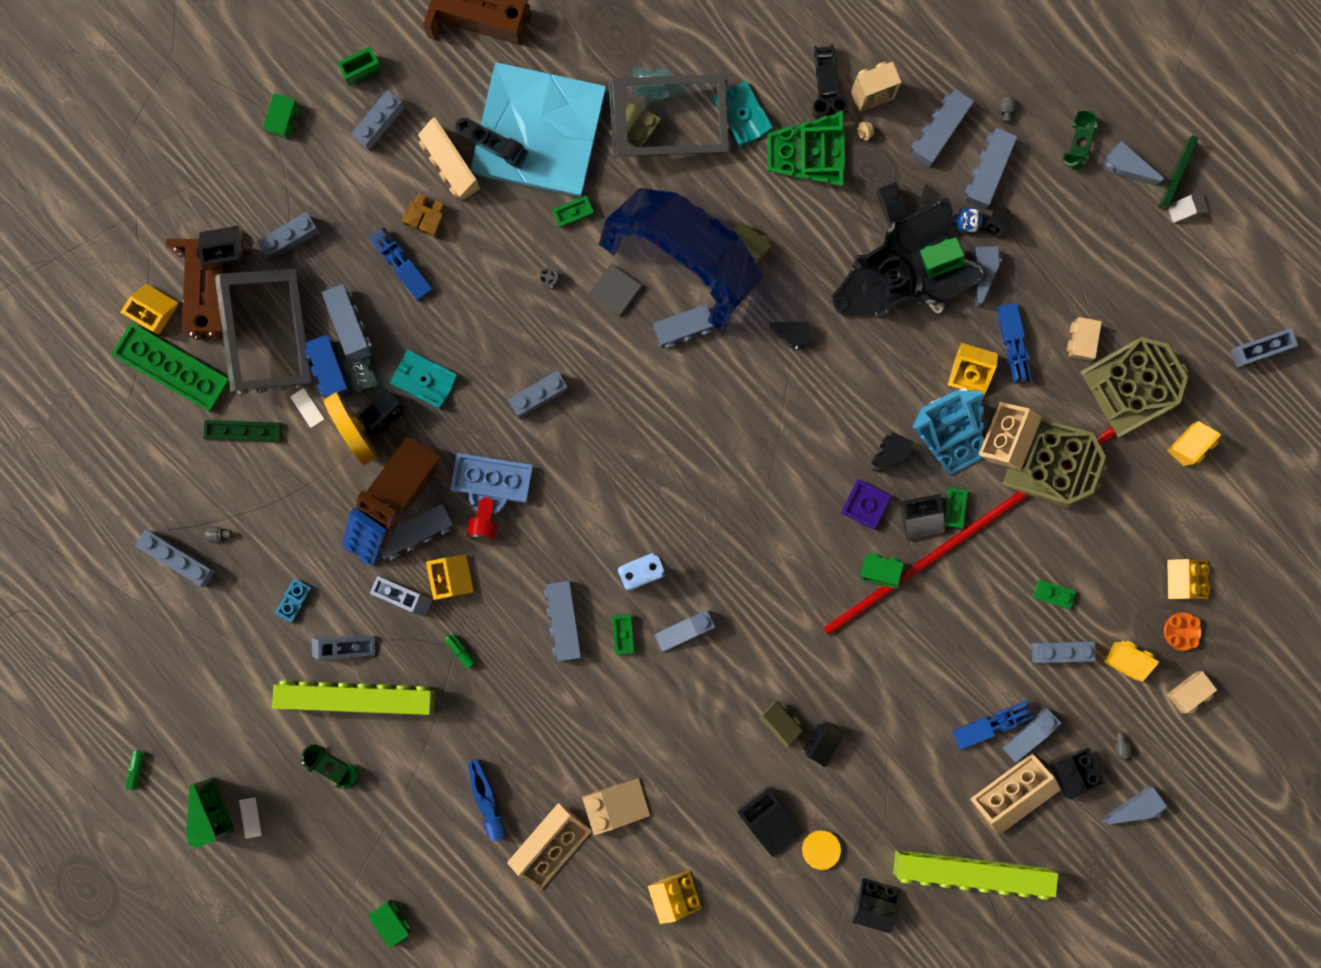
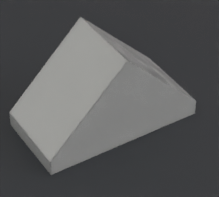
(1187, 208)

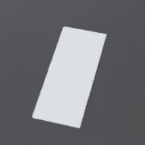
(307, 408)
(250, 818)

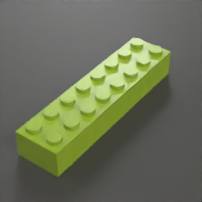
(353, 699)
(976, 874)

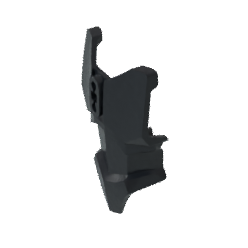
(896, 269)

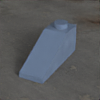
(1128, 164)
(990, 259)
(401, 596)
(684, 630)
(342, 647)
(1031, 734)
(1141, 806)

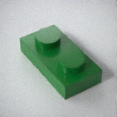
(572, 211)
(955, 507)
(1054, 594)
(622, 634)

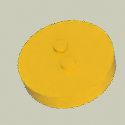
(350, 428)

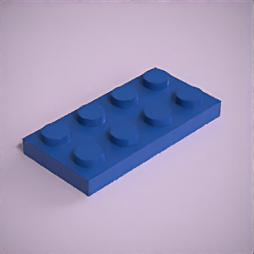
(363, 537)

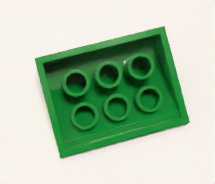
(206, 814)

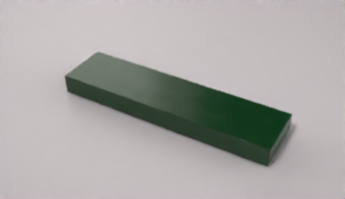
(1178, 172)
(242, 431)

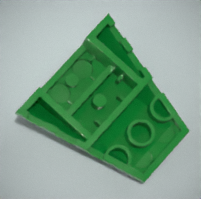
(810, 150)

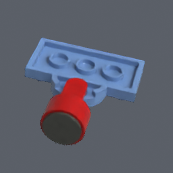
(489, 488)

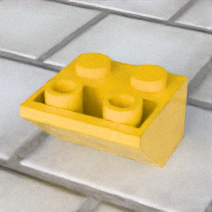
(150, 308)
(1194, 443)
(449, 577)
(1188, 579)
(1130, 661)
(674, 897)

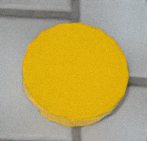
(821, 849)

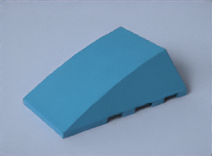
(953, 429)

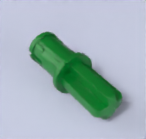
(460, 651)
(134, 770)

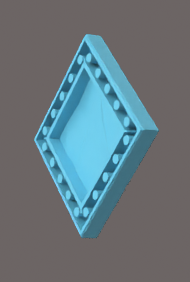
(551, 119)

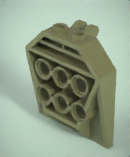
(1159, 362)
(1080, 480)

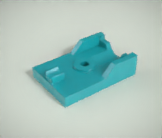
(752, 124)
(437, 384)

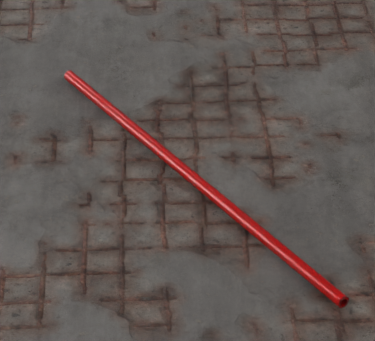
(943, 549)

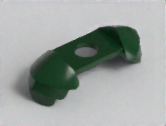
(1085, 125)
(315, 759)

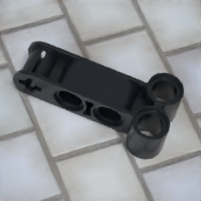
(827, 83)
(510, 149)

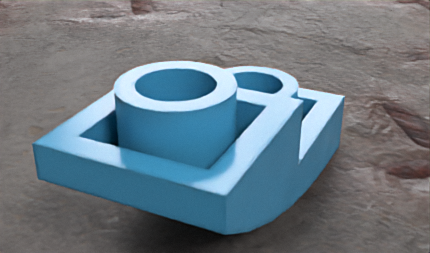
(293, 601)

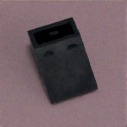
(769, 821)

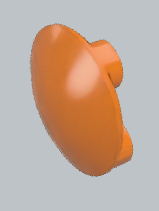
(1183, 631)

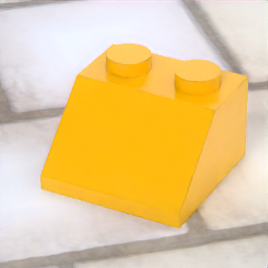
(973, 368)

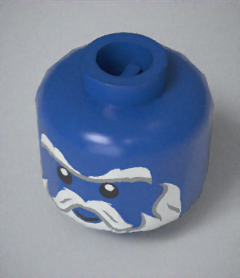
(968, 220)

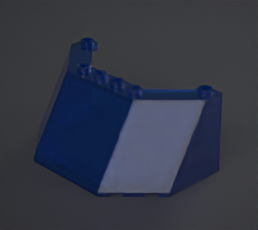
(692, 240)

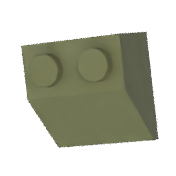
(640, 126)
(756, 245)
(780, 723)

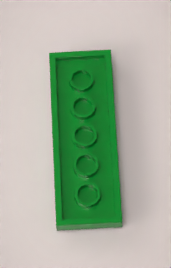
(170, 367)

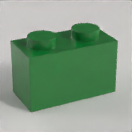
(359, 66)
(281, 116)
(942, 257)
(882, 571)
(390, 923)

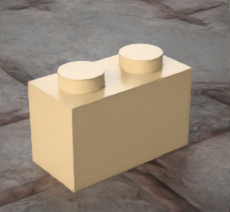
(1084, 339)
(1192, 692)

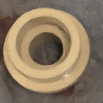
(865, 130)

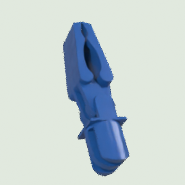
(406, 271)
(1012, 337)
(983, 729)
(493, 824)

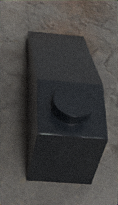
(892, 203)

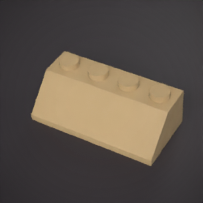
(448, 160)
(1015, 794)
(549, 847)

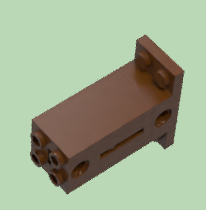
(491, 18)
(200, 291)
(398, 486)

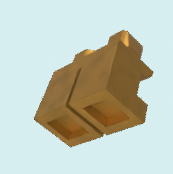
(423, 218)

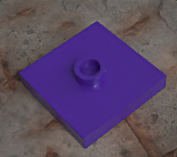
(866, 504)

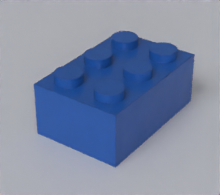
(327, 367)

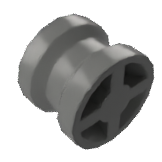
(550, 275)

